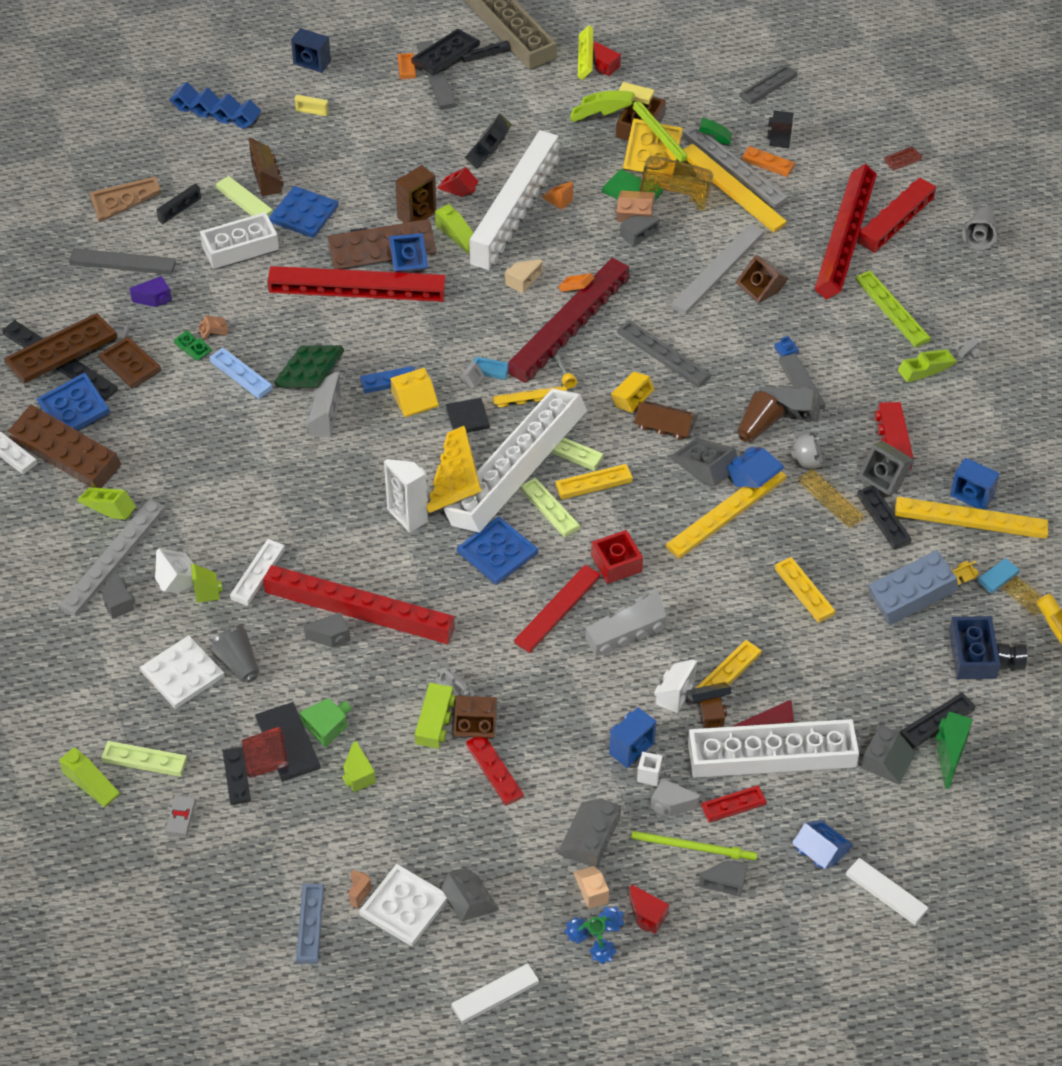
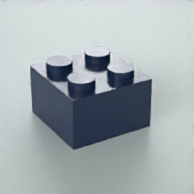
(311, 50)

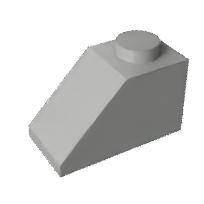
(673, 799)

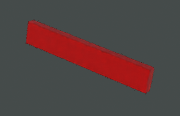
(557, 609)

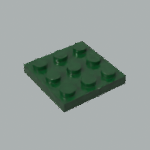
(309, 366)

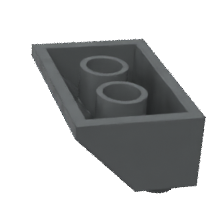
(591, 831)

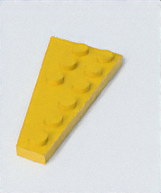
(457, 473)

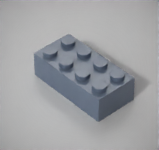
(913, 587)

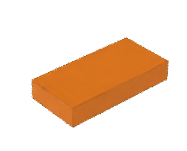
(406, 68)
(576, 282)

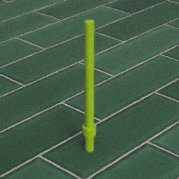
(734, 852)

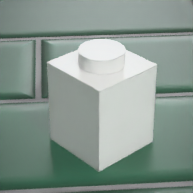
(649, 768)

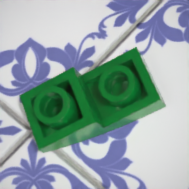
(721, 133)
(193, 347)

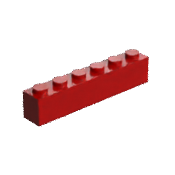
(896, 215)

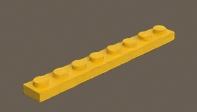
(720, 516)
(971, 517)

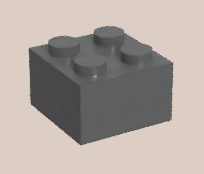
(885, 468)

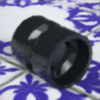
(1012, 656)

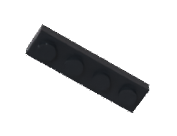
(884, 517)
(929, 724)

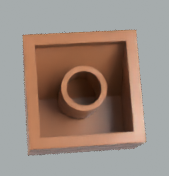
(635, 204)

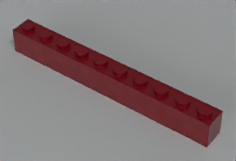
(568, 321)

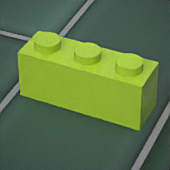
(435, 715)

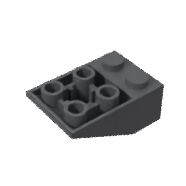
(799, 402)

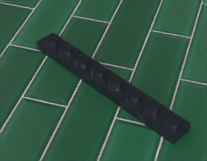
(72, 369)

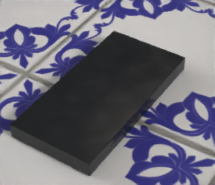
(445, 51)
(298, 747)

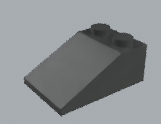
(706, 460)

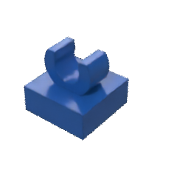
(786, 347)

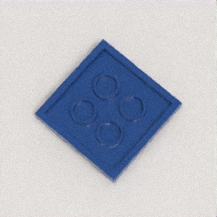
(303, 211)
(74, 403)
(497, 550)

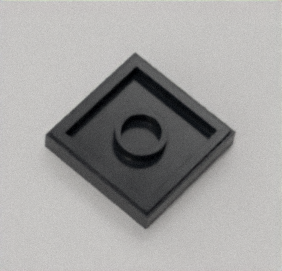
(468, 414)

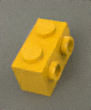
(632, 391)

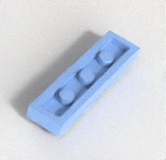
(241, 373)

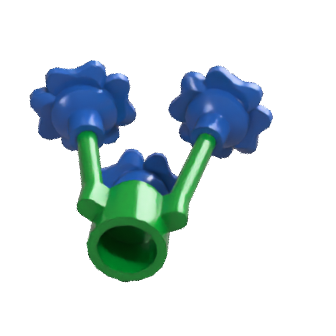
(607, 921)

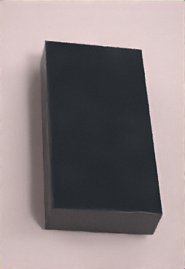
(709, 692)

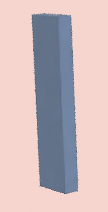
(310, 924)

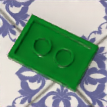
(626, 182)

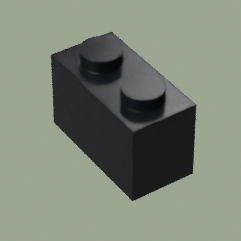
(781, 129)

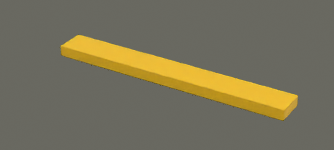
(736, 190)

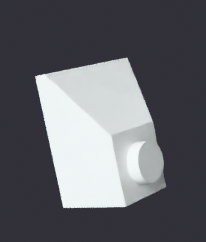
(173, 571)

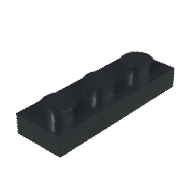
(178, 203)
(236, 776)

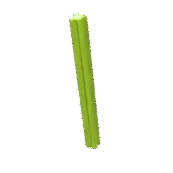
(662, 134)

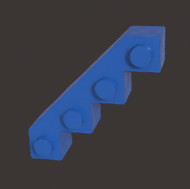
(209, 105)

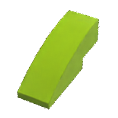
(926, 364)

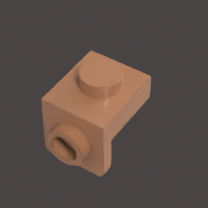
(213, 325)

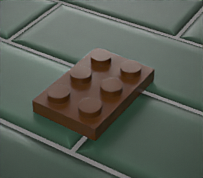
(130, 362)

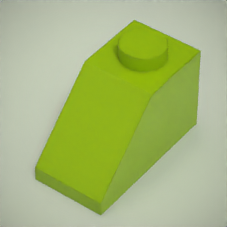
(205, 584)
(357, 769)

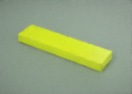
(585, 52)

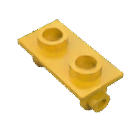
(965, 571)

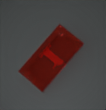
(902, 158)

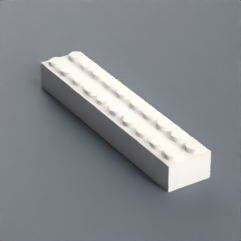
(514, 200)
(518, 458)

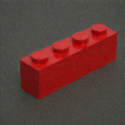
(893, 427)

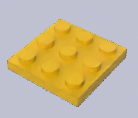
(645, 143)

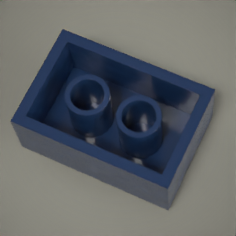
(974, 647)

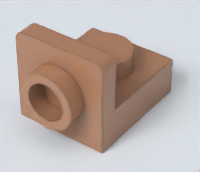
(360, 888)

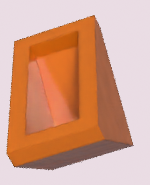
(560, 195)

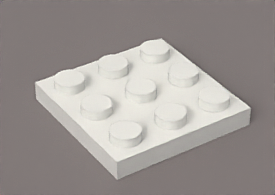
(182, 672)
(404, 905)

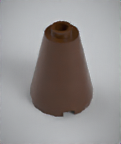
(759, 416)

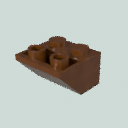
(475, 716)

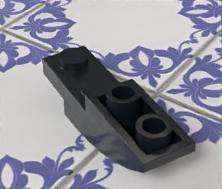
(488, 140)

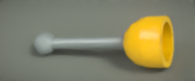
(568, 379)

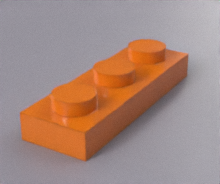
(768, 161)

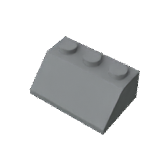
(325, 407)

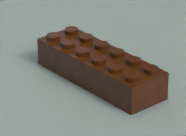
(64, 447)

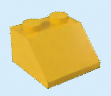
(414, 392)

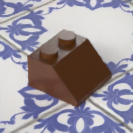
(761, 279)

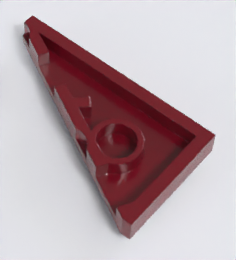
(777, 715)

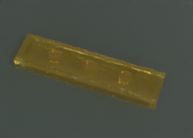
(830, 498)

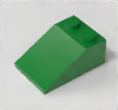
(952, 740)

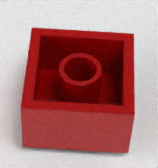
(617, 556)

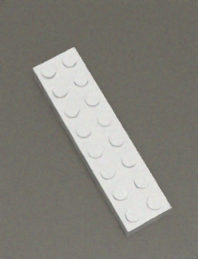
(772, 748)

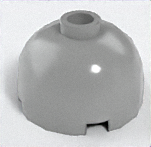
(807, 451)

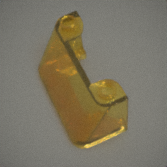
(678, 178)

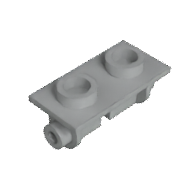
(449, 678)

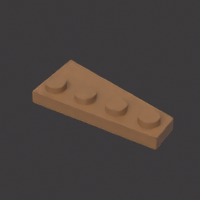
(119, 198)

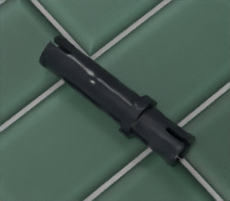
(492, 49)

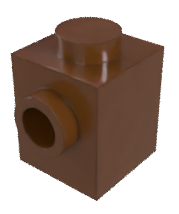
(712, 713)

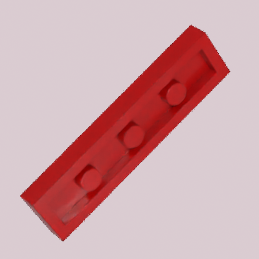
(494, 770)

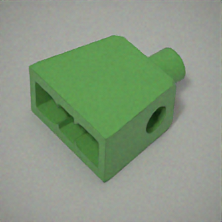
(326, 720)

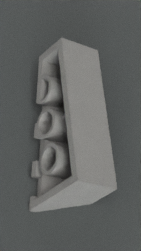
(627, 625)

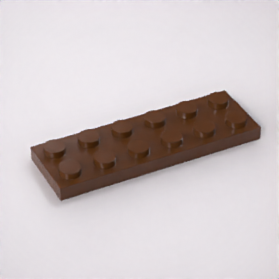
(373, 244)
(60, 348)

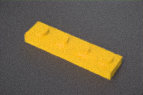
(522, 397)
(593, 481)
(804, 589)
(733, 665)

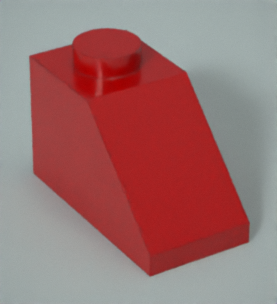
(605, 59)
(459, 183)
(647, 909)

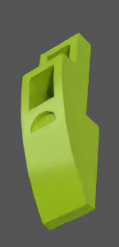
(606, 102)

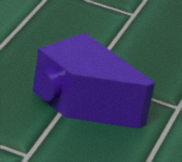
(151, 293)

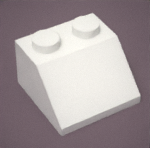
(675, 685)

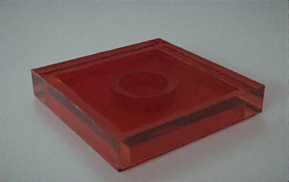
(264, 752)

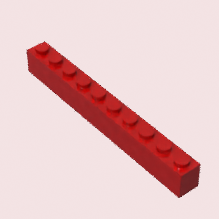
(845, 232)
(356, 283)
(359, 604)

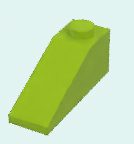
(454, 226)
(110, 502)
(88, 777)

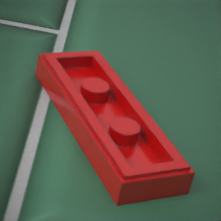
(733, 804)

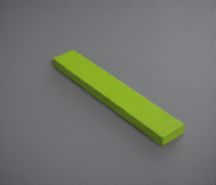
(892, 309)

